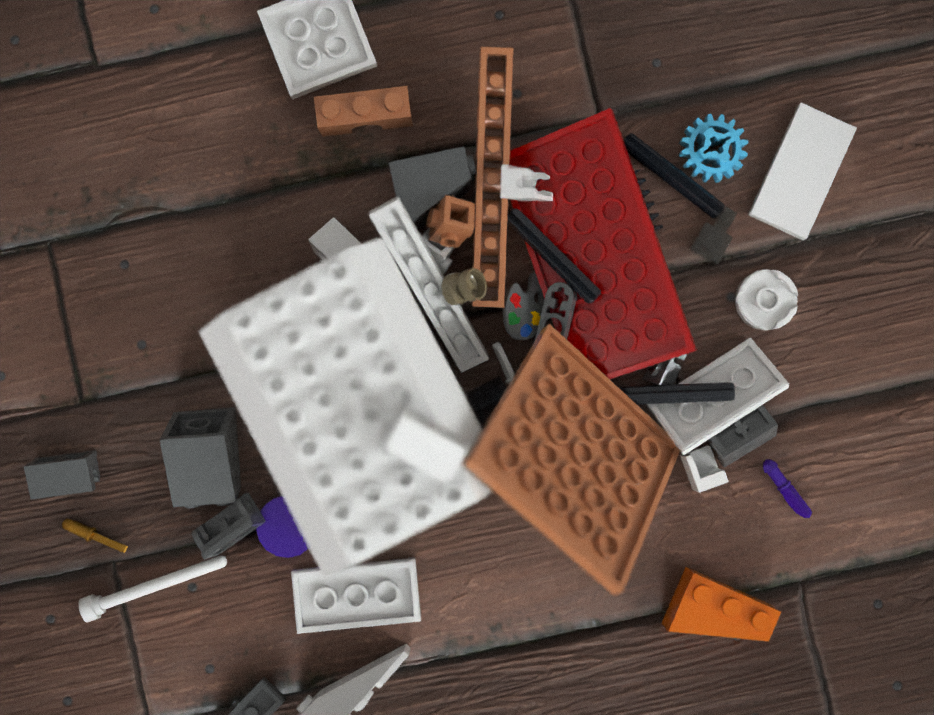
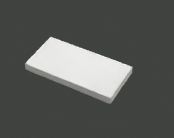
(802, 171)
(754, 381)
(356, 596)

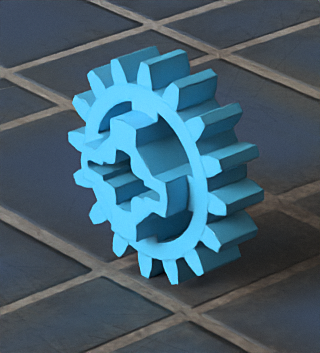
(708, 137)

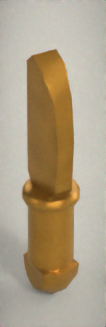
(90, 533)

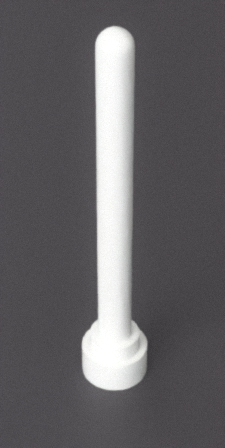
(94, 606)

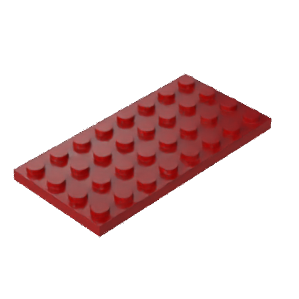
(609, 236)

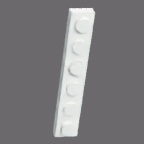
(426, 282)

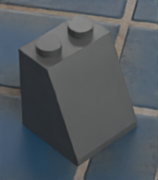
(427, 178)
(202, 457)

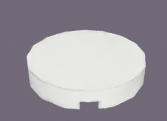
(766, 299)

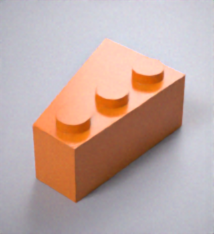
(716, 609)

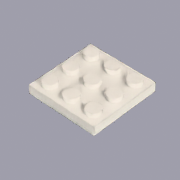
(316, 42)

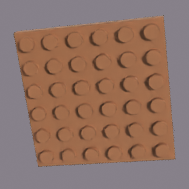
(576, 459)

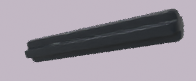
(673, 176)
(553, 256)
(681, 393)

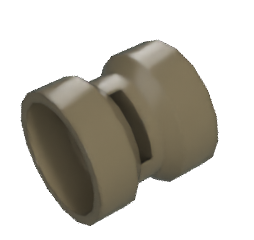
(466, 286)

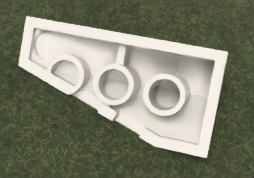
(354, 689)

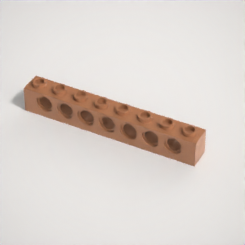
(491, 153)

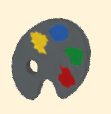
(521, 311)

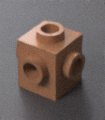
(451, 221)

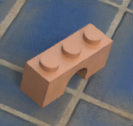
(382, 107)

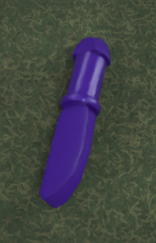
(786, 489)

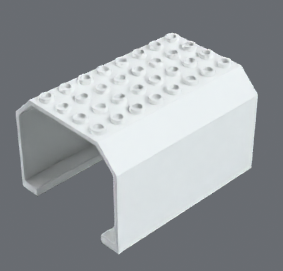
(322, 385)

